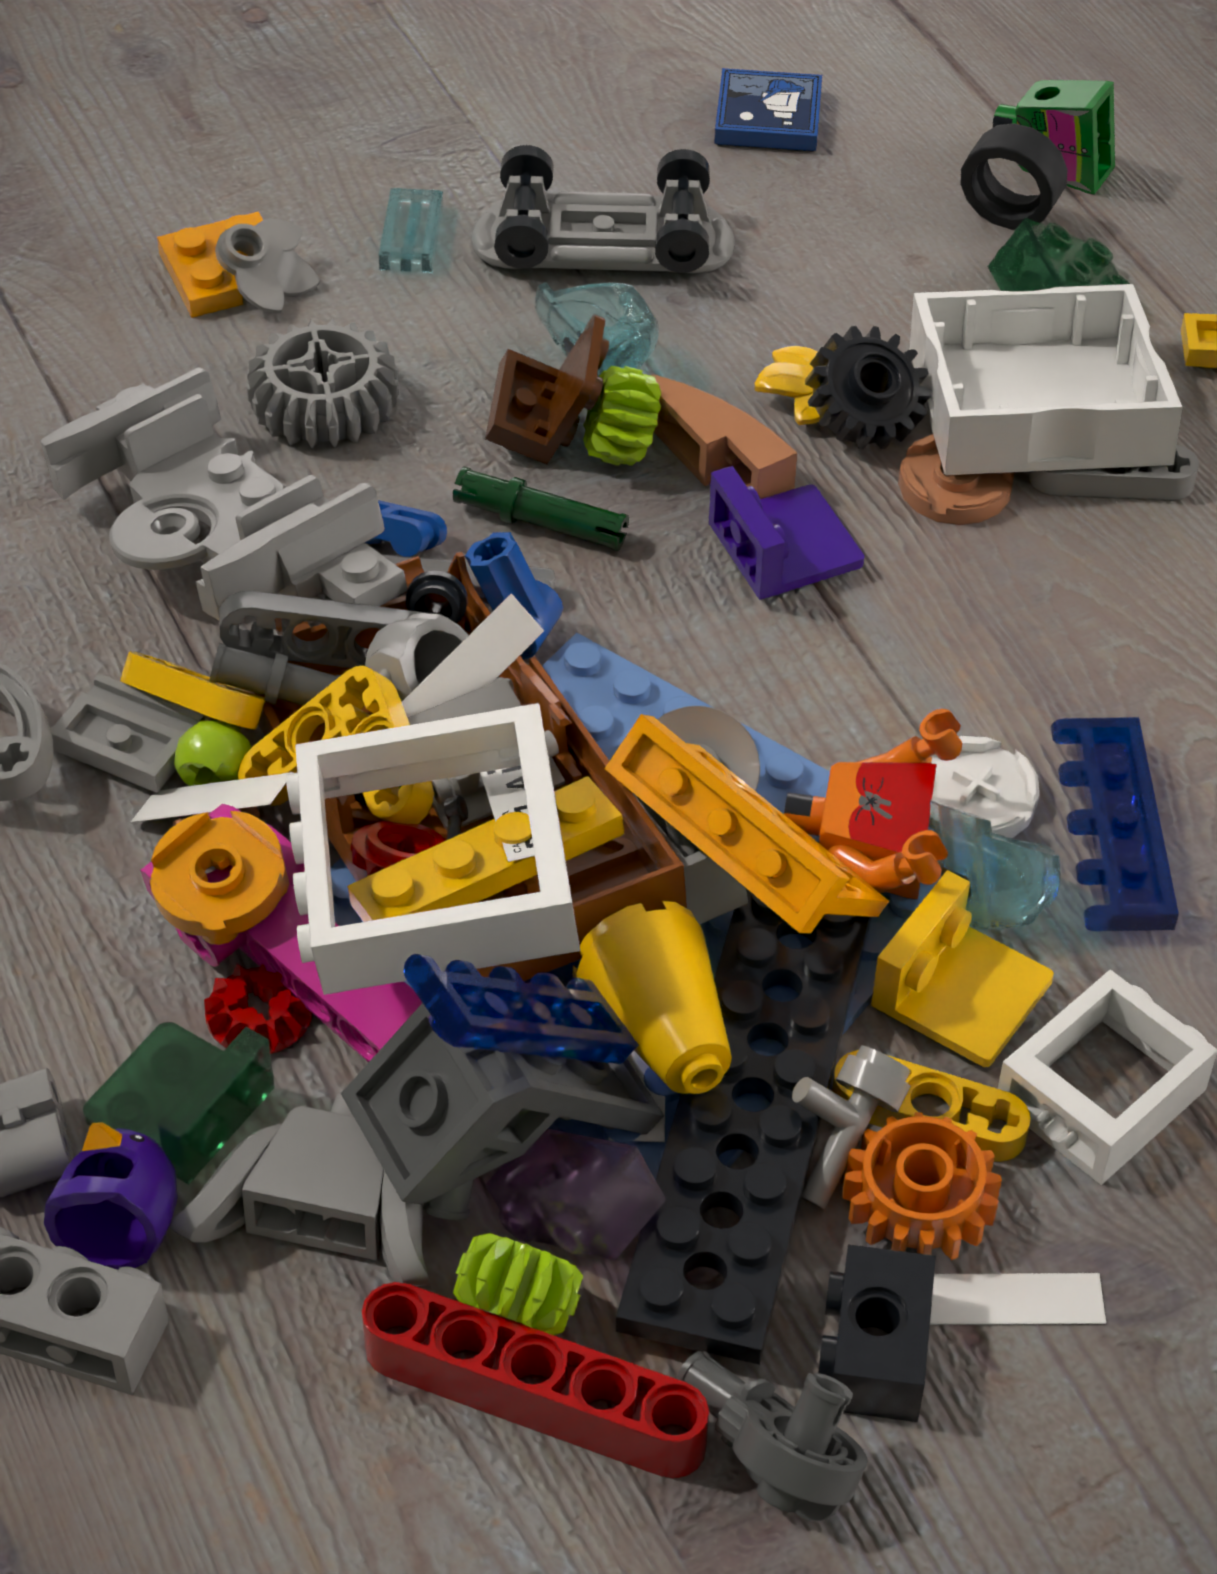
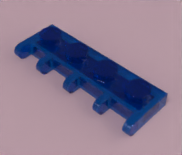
(1122, 822)
(518, 1016)

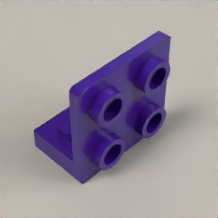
(779, 538)

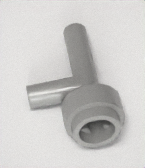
(874, 1083)

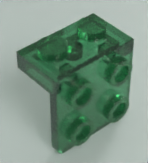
(1051, 257)
(186, 1093)

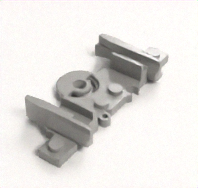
(184, 473)

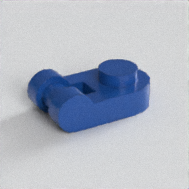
(410, 529)

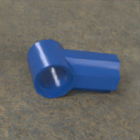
(504, 571)

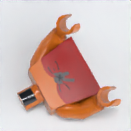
(881, 810)

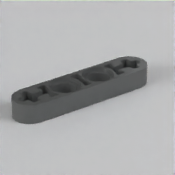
(333, 649)

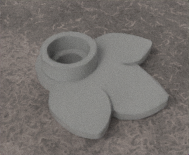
(271, 263)

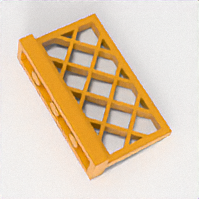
(739, 828)

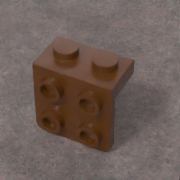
(539, 405)

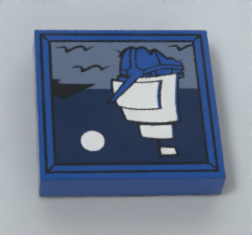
(768, 109)

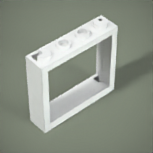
(476, 932)

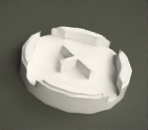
(989, 784)

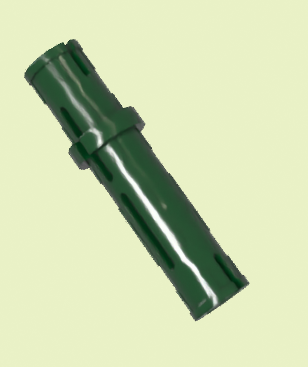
(518, 502)

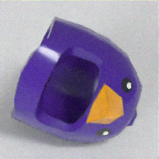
(113, 1198)

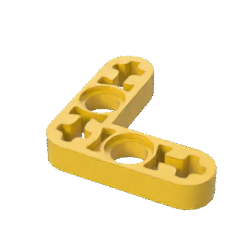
(341, 711)

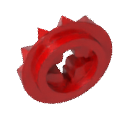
(390, 842)
(229, 1012)

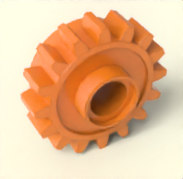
(888, 1189)

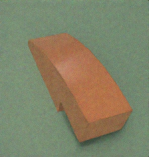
(717, 435)

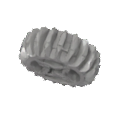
(322, 383)

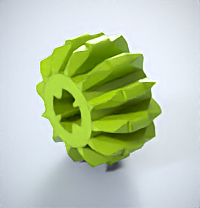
(623, 416)
(518, 1283)

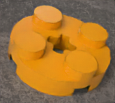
(224, 907)

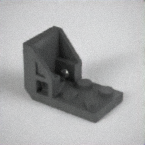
(460, 1112)

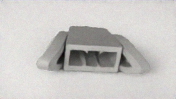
(312, 1187)

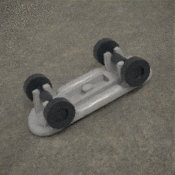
(603, 227)

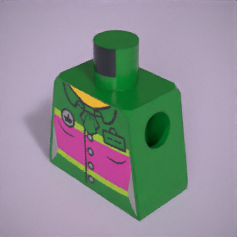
(1078, 122)

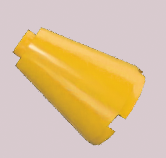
(663, 990)

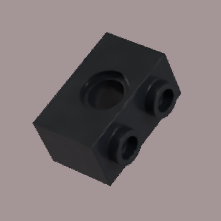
(891, 1294)

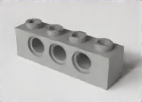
(101, 1347)

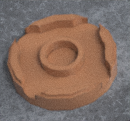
(950, 497)

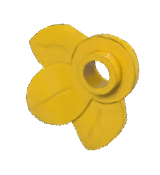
(788, 379)

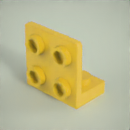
(956, 979)

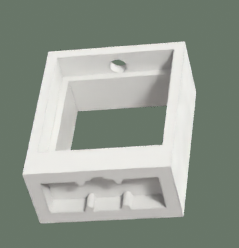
(1071, 1119)

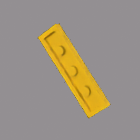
(475, 862)

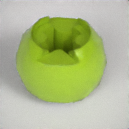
(210, 752)

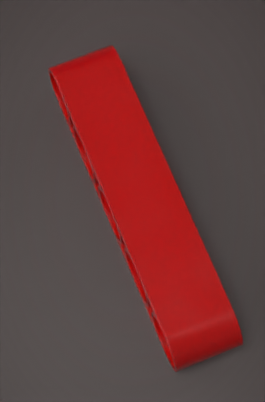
(554, 1407)

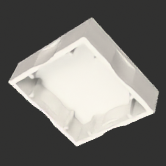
(1043, 380)

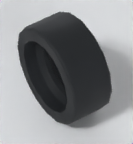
(1028, 150)

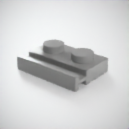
(124, 732)

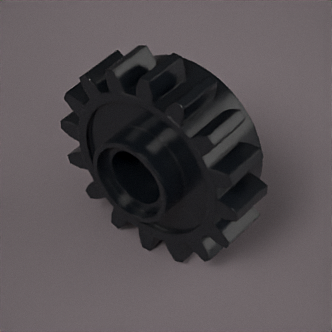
(867, 388)

